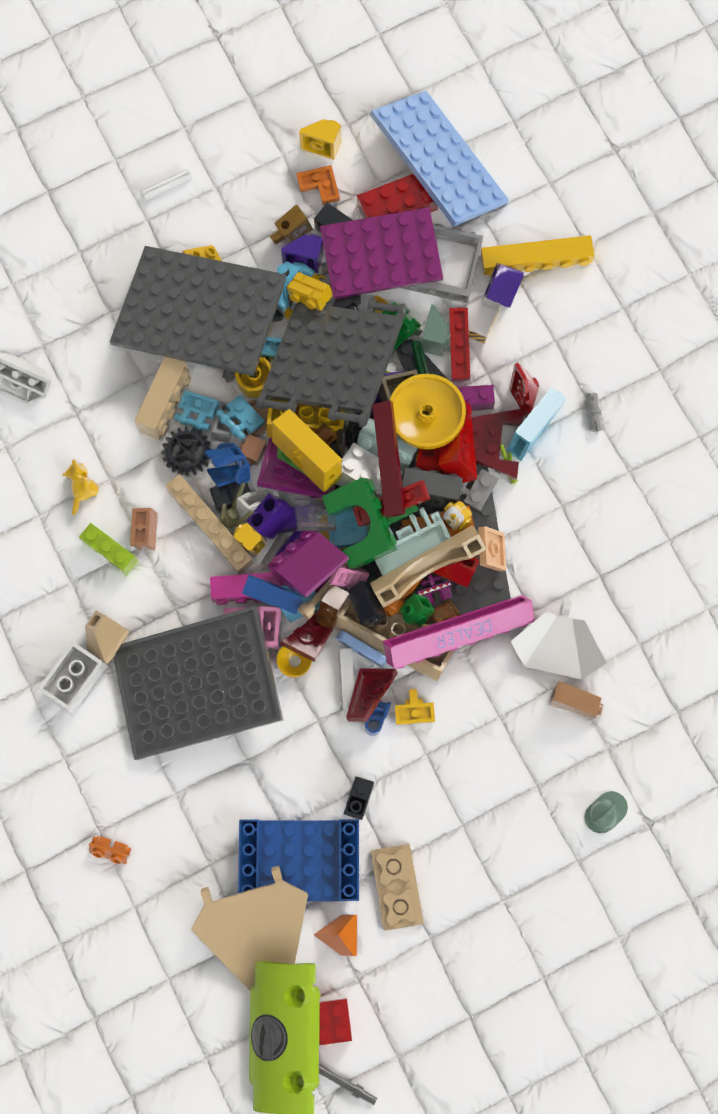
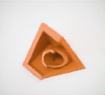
(340, 935)

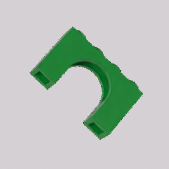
(379, 539)

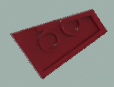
(308, 639)
(368, 692)

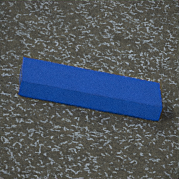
(272, 594)

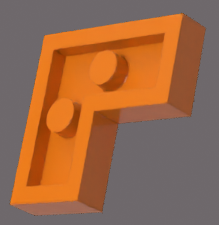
(321, 179)

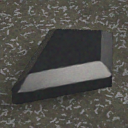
(352, 433)

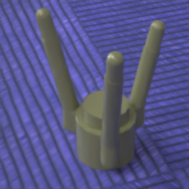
(231, 517)

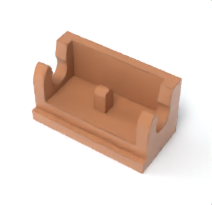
(143, 528)

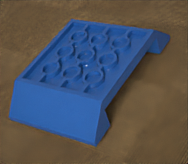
(310, 853)

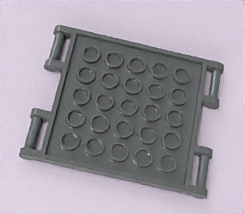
(333, 359)

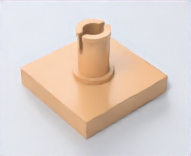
(495, 554)

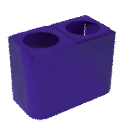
(503, 285)
(271, 527)

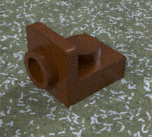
(327, 434)

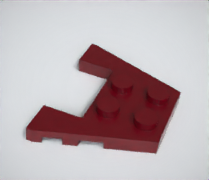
(487, 440)

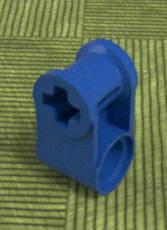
(379, 716)

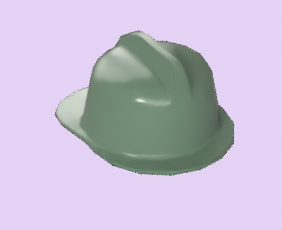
(606, 812)

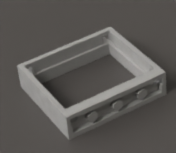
(447, 291)

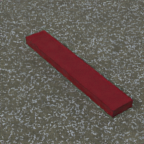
(388, 459)

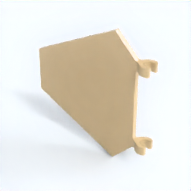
(253, 926)

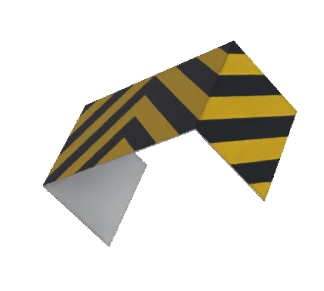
(492, 305)

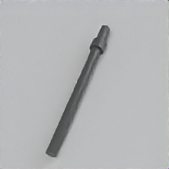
(357, 1090)

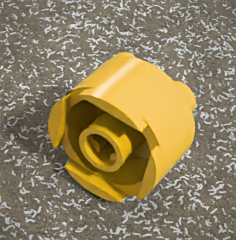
(252, 386)

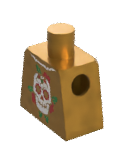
(291, 226)

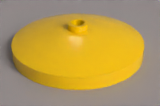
(433, 396)

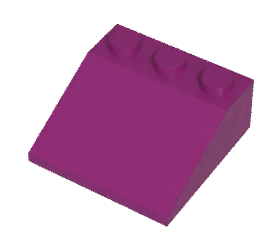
(307, 562)

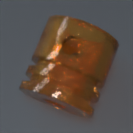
(445, 611)

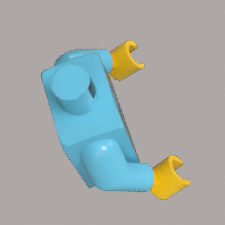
(290, 271)

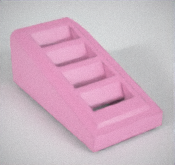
(349, 577)

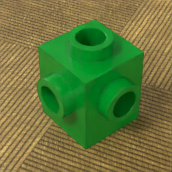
(417, 610)

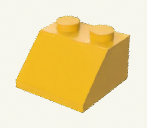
(321, 138)

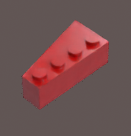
(459, 454)

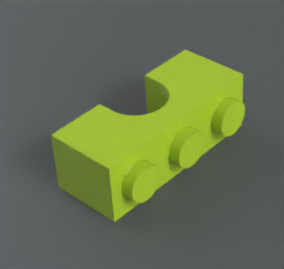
(108, 548)

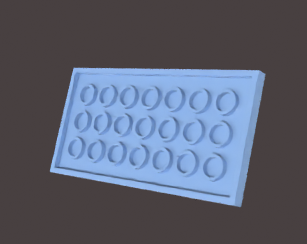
(439, 158)

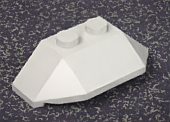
(23, 380)

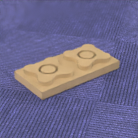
(397, 887)

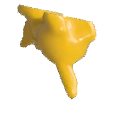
(81, 486)

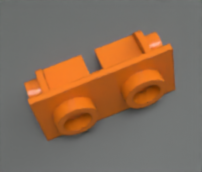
(101, 848)

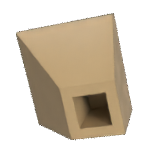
(104, 636)

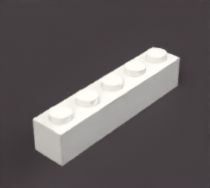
(346, 677)

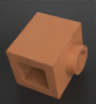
(253, 449)

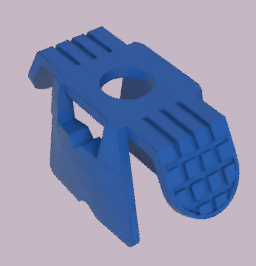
(226, 454)

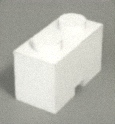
(251, 501)

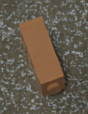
(576, 700)

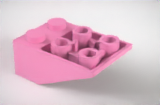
(270, 621)

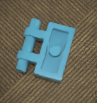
(199, 405)
(244, 414)

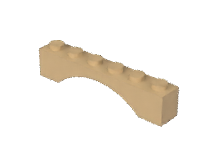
(210, 524)
(398, 581)

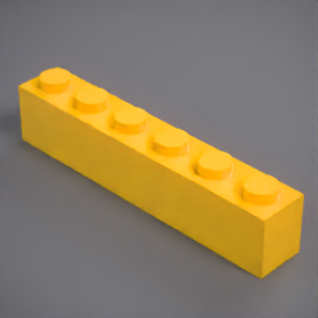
(539, 254)

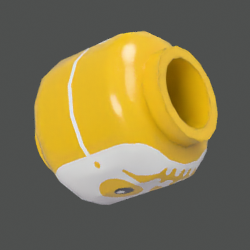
(457, 515)

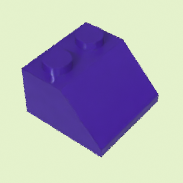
(305, 249)

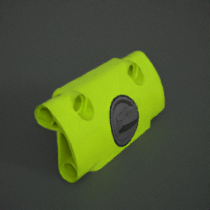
(284, 1038)

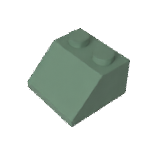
(435, 335)

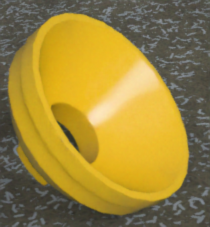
(283, 663)

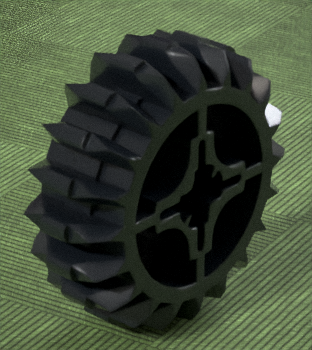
(183, 456)

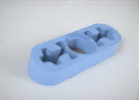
(361, 648)

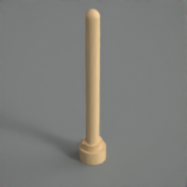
(308, 608)

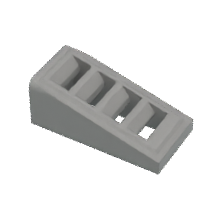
(221, 433)

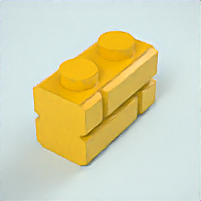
(309, 291)
(249, 539)

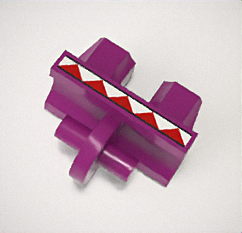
(443, 588)

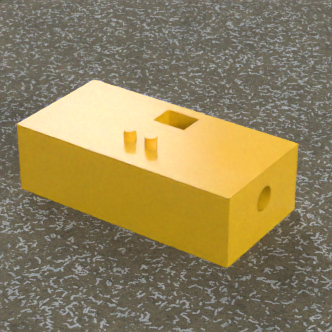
(306, 450)

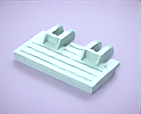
(414, 543)

